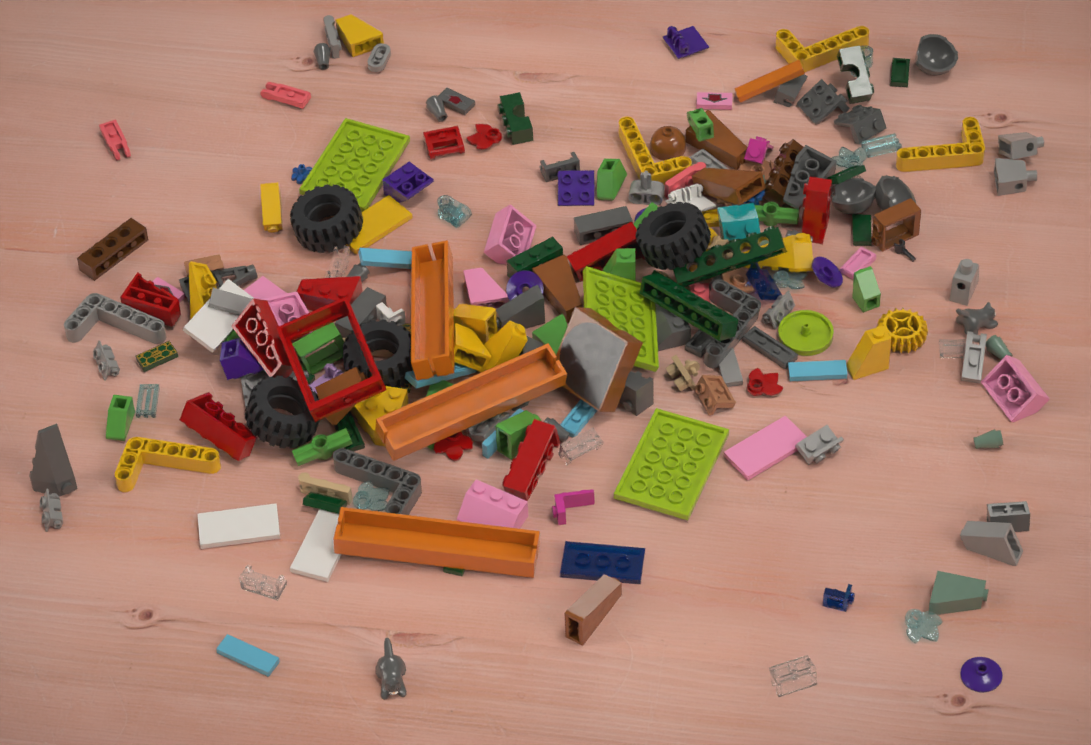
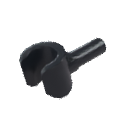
(899, 249)

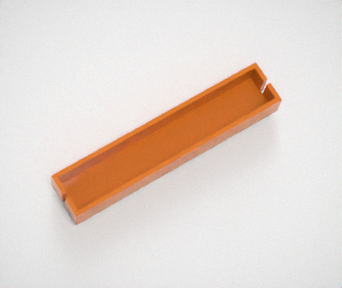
(432, 311)
(470, 402)
(437, 542)

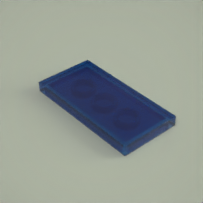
(592, 561)

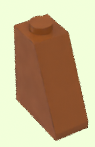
(337, 384)

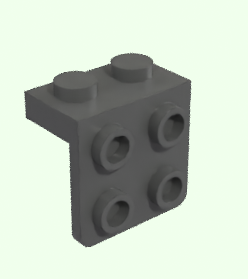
(822, 101)
(863, 122)

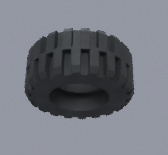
(320, 204)
(673, 236)
(381, 336)
(277, 427)

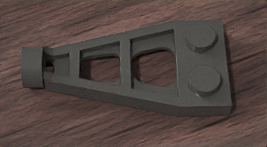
(242, 275)

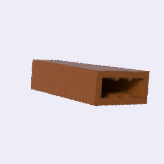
(724, 146)
(730, 184)
(559, 286)
(591, 608)

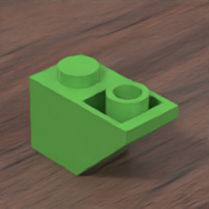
(610, 178)
(866, 290)
(119, 417)

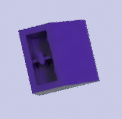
(406, 182)
(238, 359)

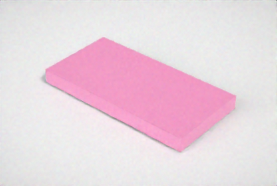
(765, 448)

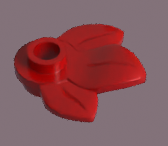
(485, 136)
(763, 383)
(453, 446)

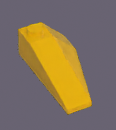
(798, 254)
(200, 285)

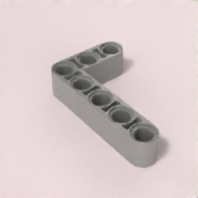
(116, 314)

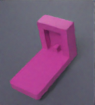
(757, 149)
(570, 500)

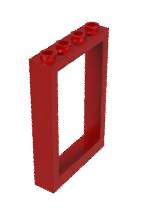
(349, 395)

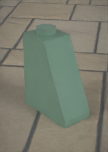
(957, 593)

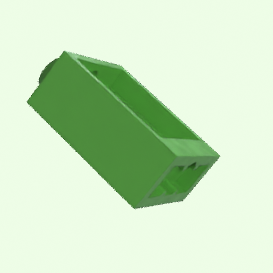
(315, 340)

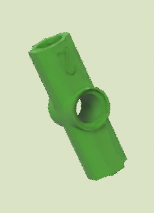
(772, 214)
(322, 447)

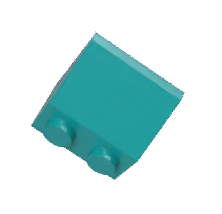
(738, 221)

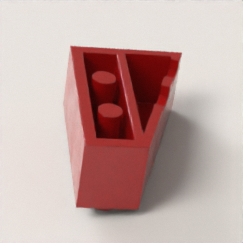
(816, 208)
(323, 291)
(151, 300)

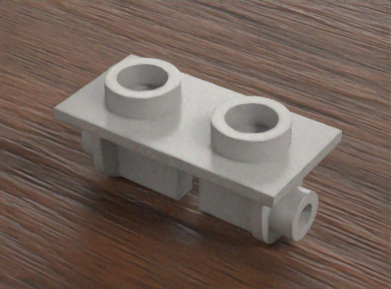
(779, 310)
(105, 360)
(51, 510)

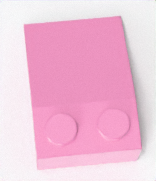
(287, 308)

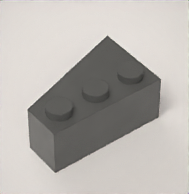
(638, 393)

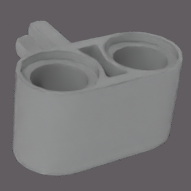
(646, 191)

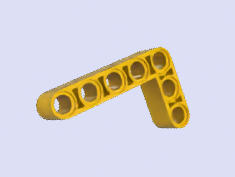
(822, 51)
(640, 155)
(946, 155)
(164, 454)

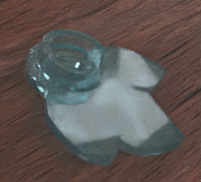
(848, 158)
(785, 278)
(373, 497)
(923, 627)

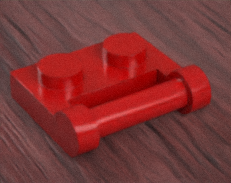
(442, 138)

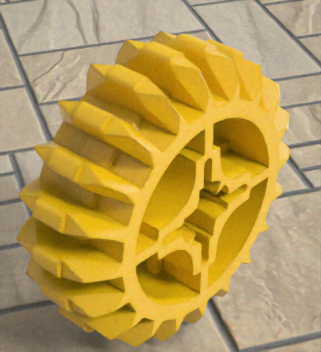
(901, 326)

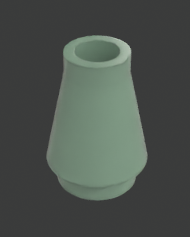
(997, 347)
(991, 439)

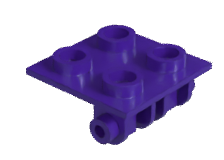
(684, 41)
(576, 188)

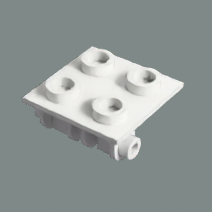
(691, 195)

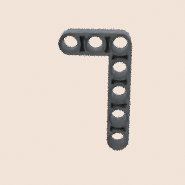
(742, 306)
(403, 483)

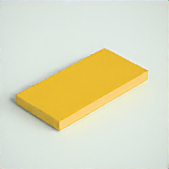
(380, 221)

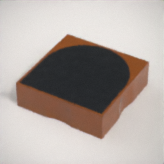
(597, 359)

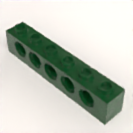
(703, 272)
(689, 306)

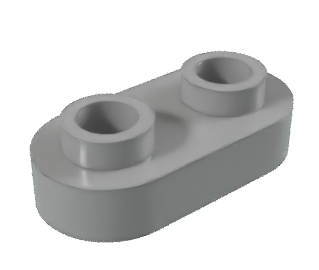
(379, 57)

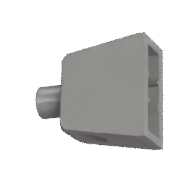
(1019, 145)
(1012, 176)
(966, 274)

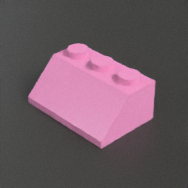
(509, 235)
(1014, 389)
(492, 507)

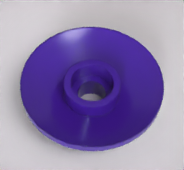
(827, 272)
(520, 280)
(979, 680)

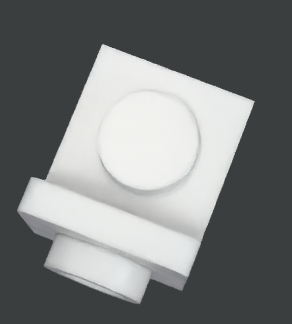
(386, 313)

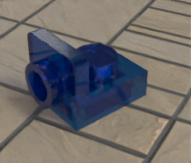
(838, 599)

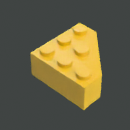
(379, 405)

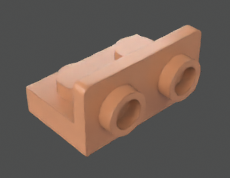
(213, 262)
(714, 393)

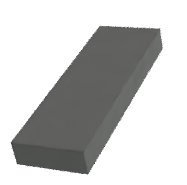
(769, 347)

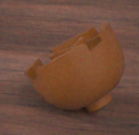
(668, 143)

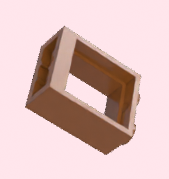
(906, 211)

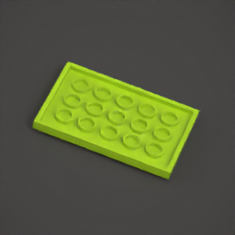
(357, 160)
(626, 309)
(671, 464)

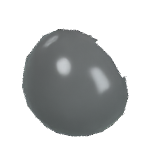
(935, 55)
(891, 192)
(853, 196)

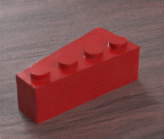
(600, 251)
(259, 333)
(217, 426)
(531, 459)

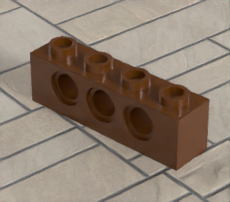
(781, 173)
(112, 249)

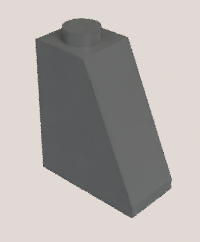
(524, 309)

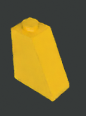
(358, 35)
(271, 207)
(478, 318)
(506, 344)
(469, 349)
(870, 354)

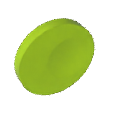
(806, 332)

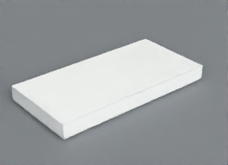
(213, 325)
(238, 526)
(316, 554)

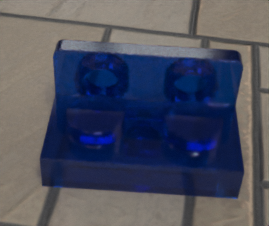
(762, 282)

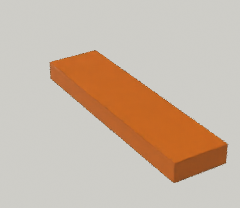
(769, 81)

